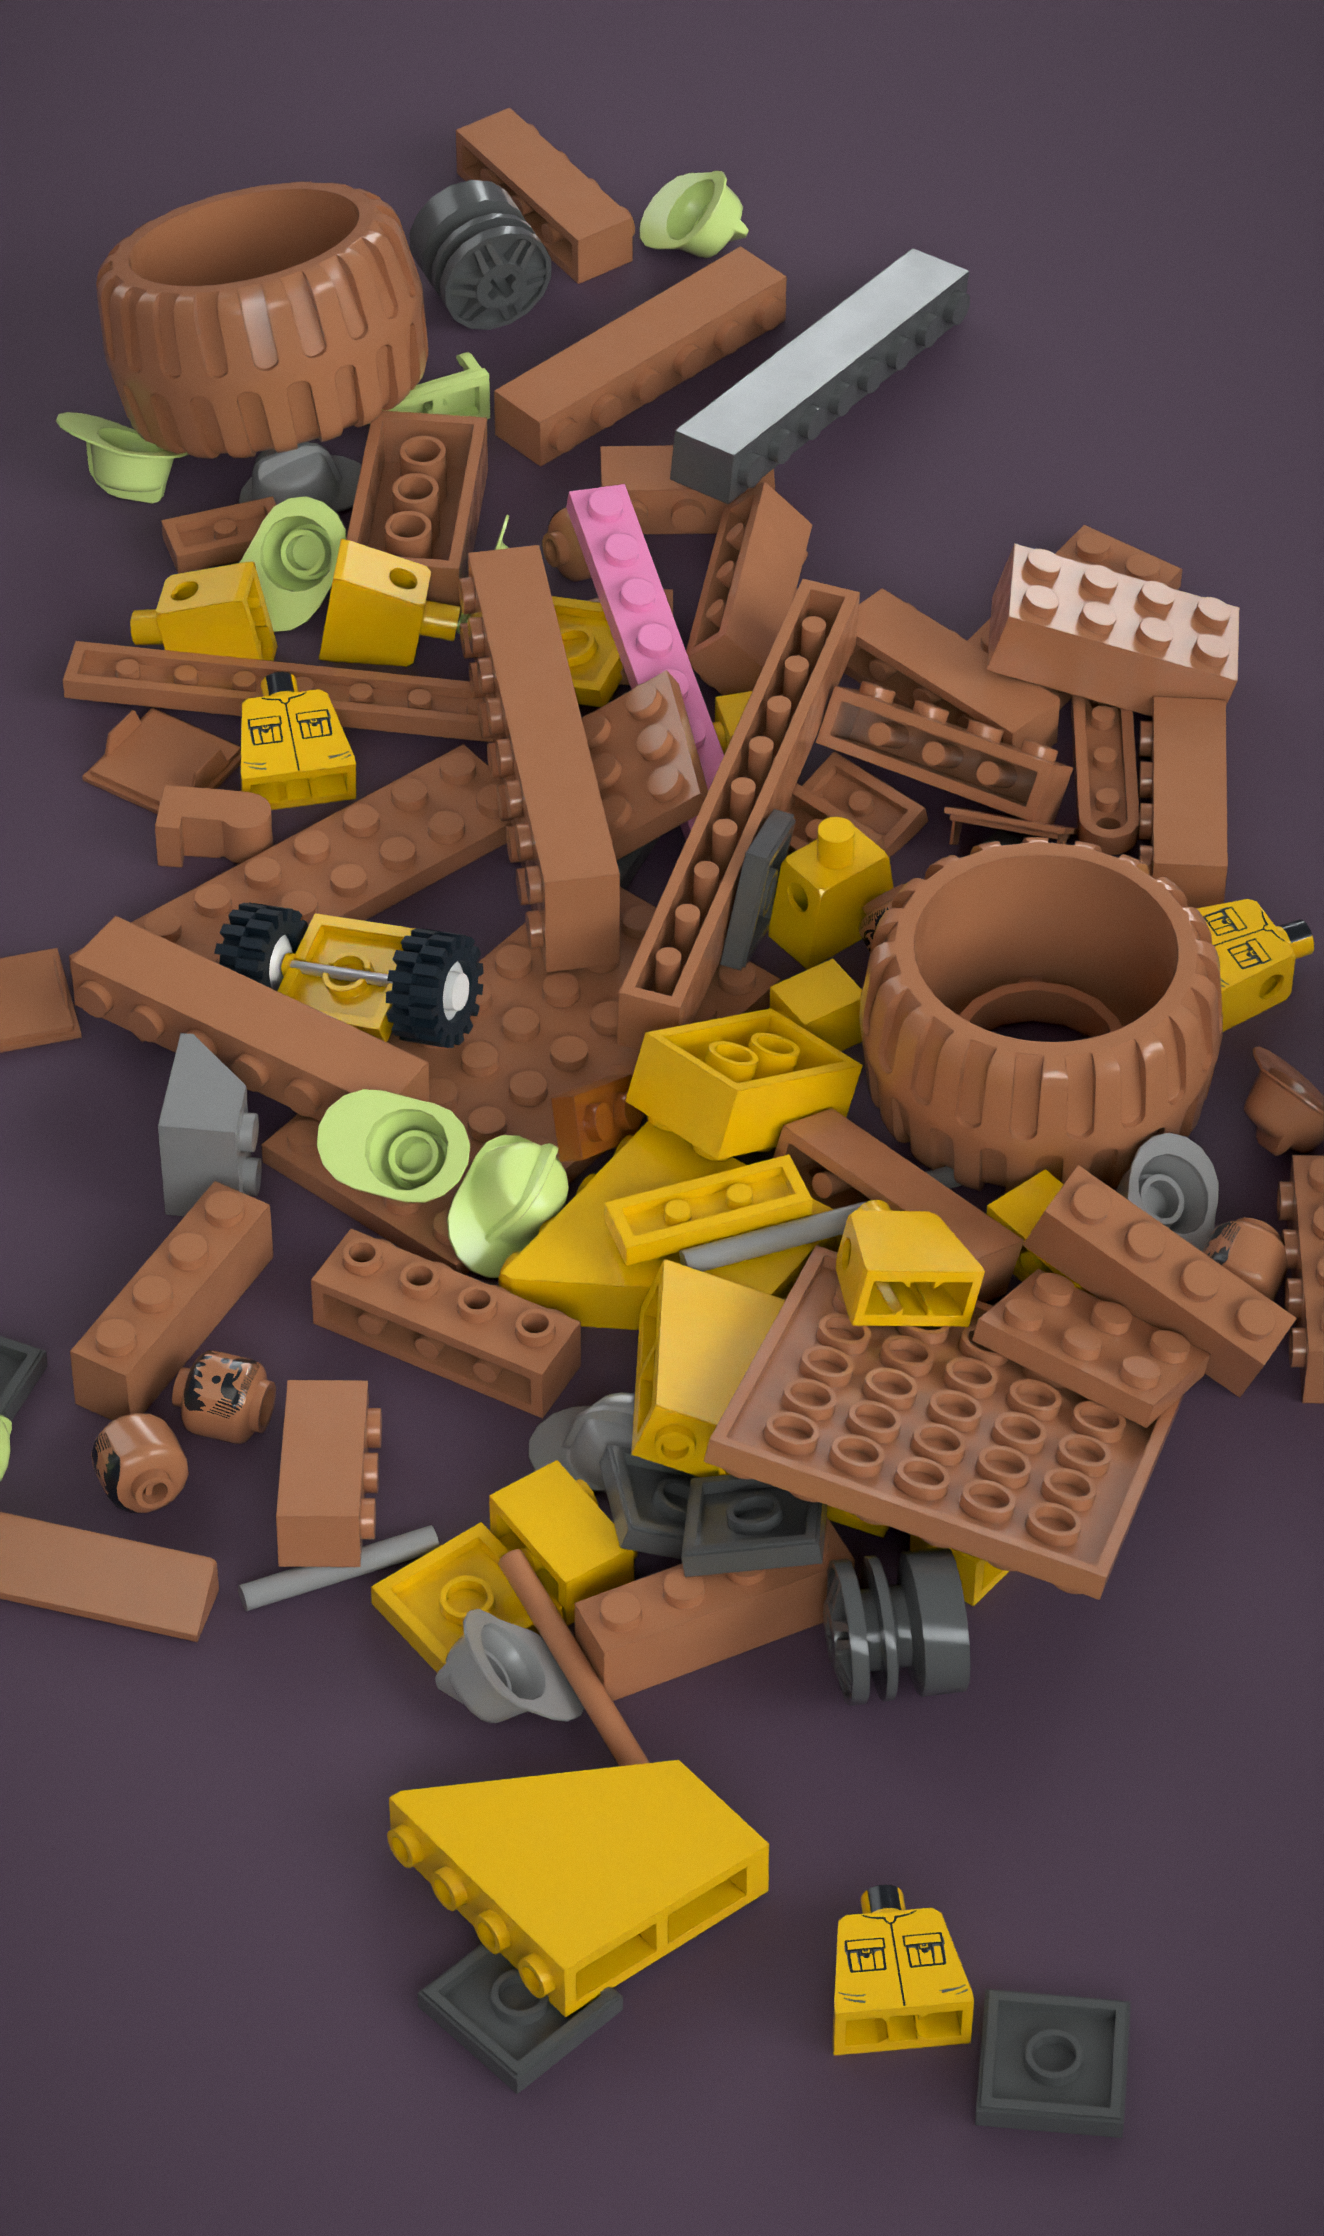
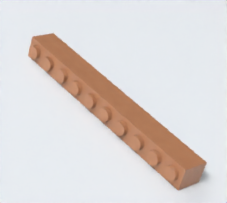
(752, 780)

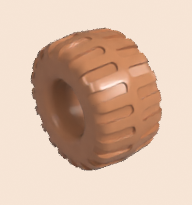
(263, 319)
(1045, 941)

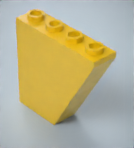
(578, 1265)
(690, 1359)
(582, 1868)

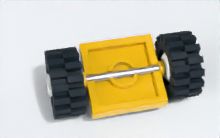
(360, 971)

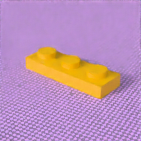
(707, 1209)

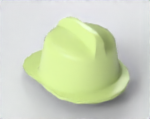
(693, 215)
(120, 458)
(296, 559)
(393, 1145)
(505, 1201)

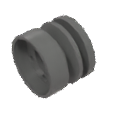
(480, 254)
(897, 1626)

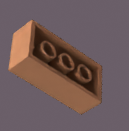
(423, 493)
(1109, 633)

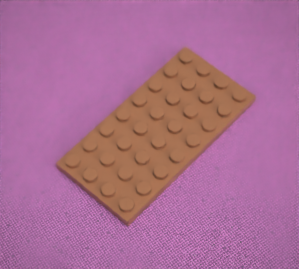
(526, 1045)

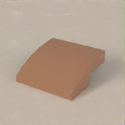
(854, 794)

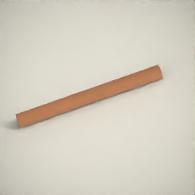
(571, 1659)

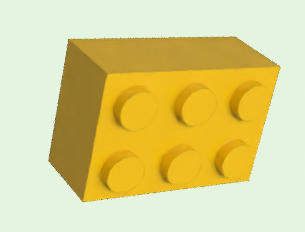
(738, 1081)

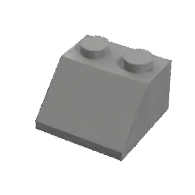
(205, 1129)

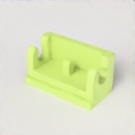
(456, 394)

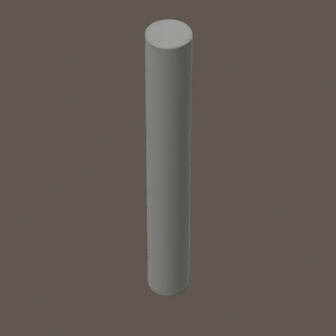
(767, 1240)
(306, 1579)

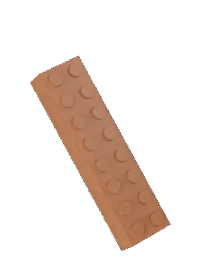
(542, 760)

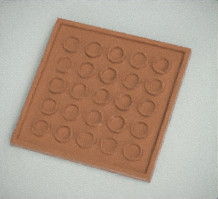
(937, 1438)

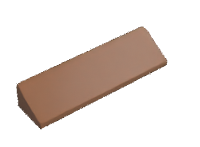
(106, 1577)

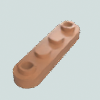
(1105, 775)

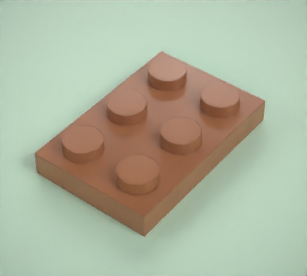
(645, 763)
(1092, 1347)

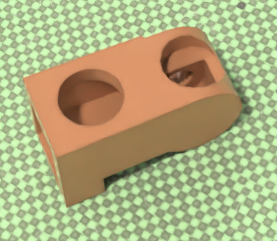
(211, 825)

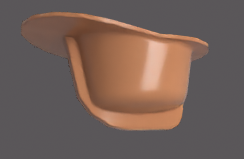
(1284, 1106)

